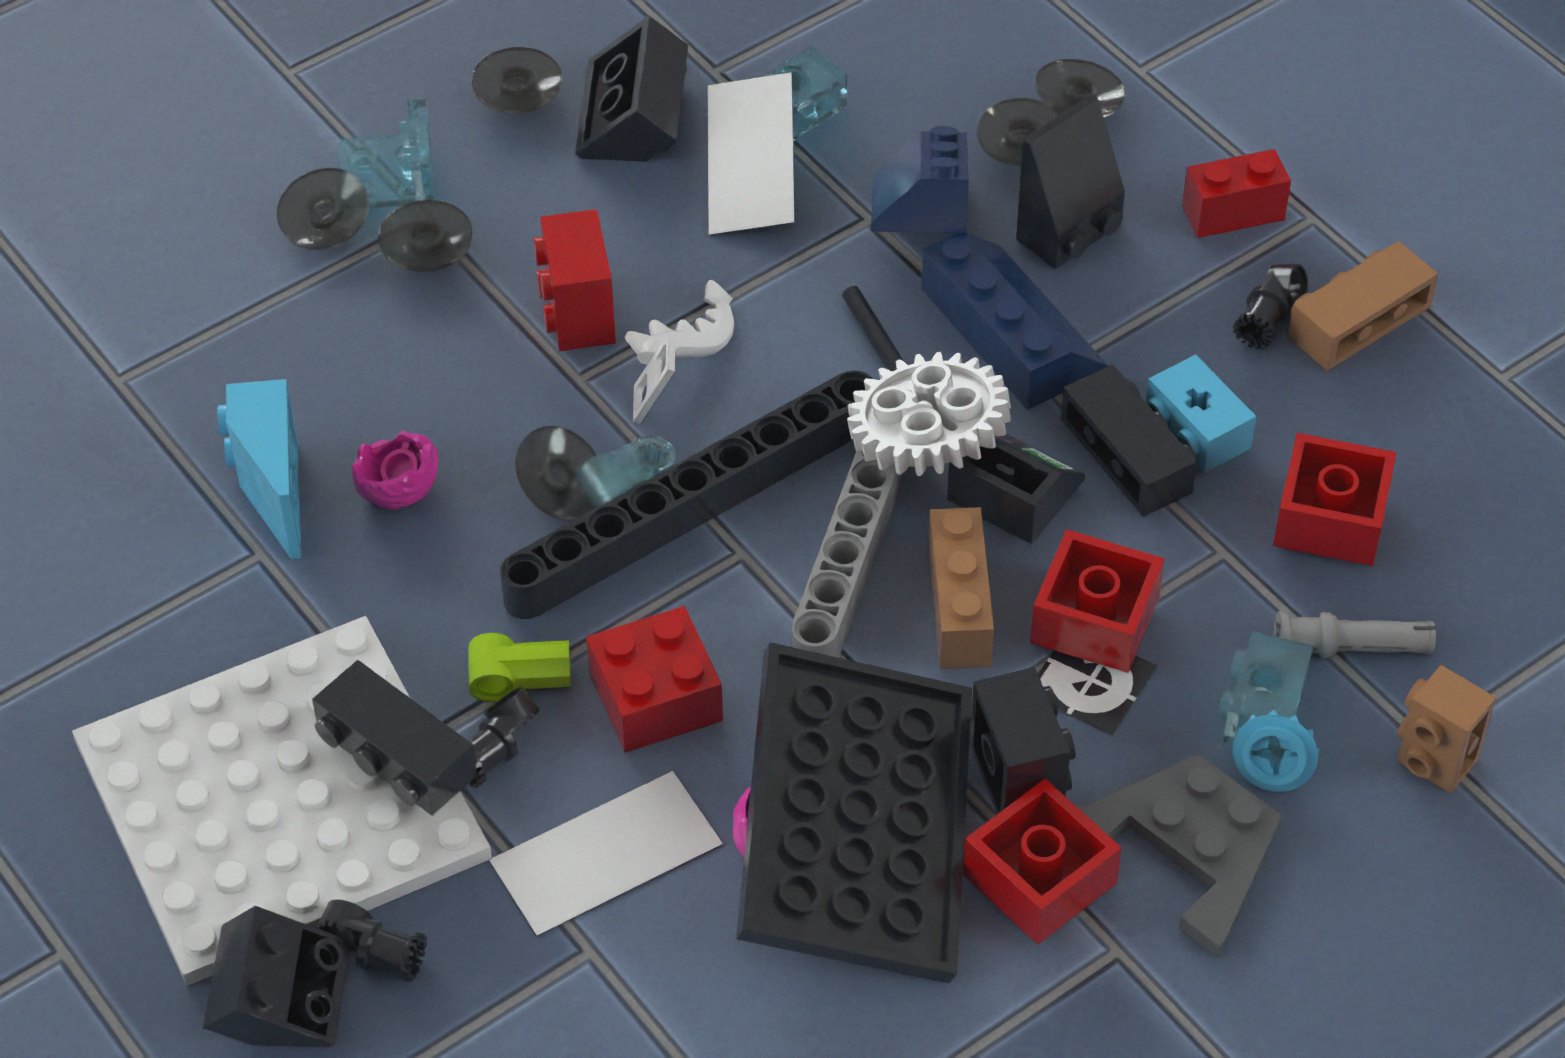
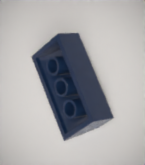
(1006, 318)

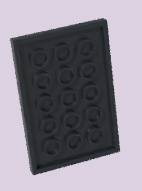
(857, 814)

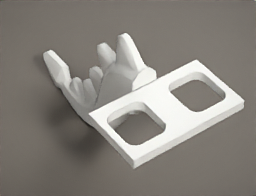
(684, 342)

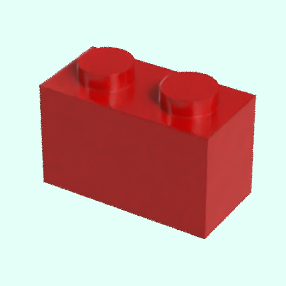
(1236, 193)

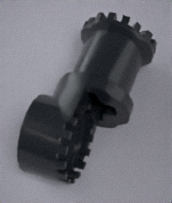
(1270, 304)
(495, 738)
(372, 942)

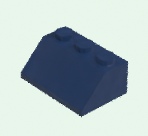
(924, 185)

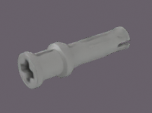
(1335, 635)

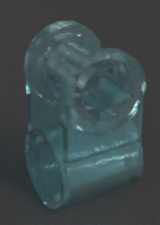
(624, 468)

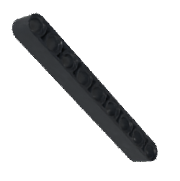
(679, 498)

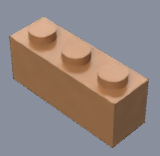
(1362, 305)
(960, 588)

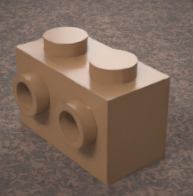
(1444, 728)

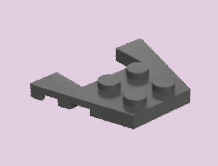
(1203, 826)

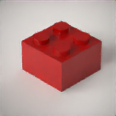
(575, 280)
(1334, 499)
(1097, 600)
(655, 679)
(1041, 861)

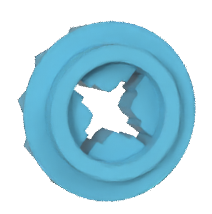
(1260, 766)

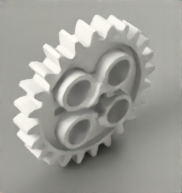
(929, 413)

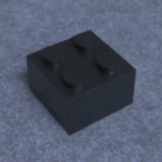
(1018, 736)

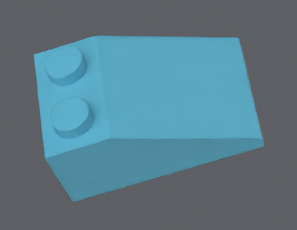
(265, 454)

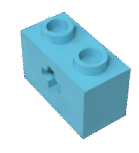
(1202, 412)

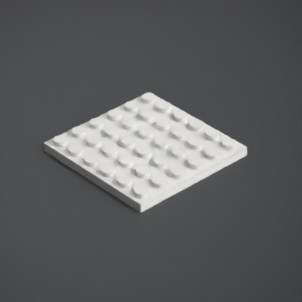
(245, 805)

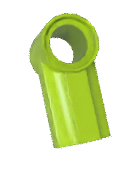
(501, 665)

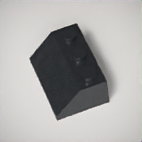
(633, 95)

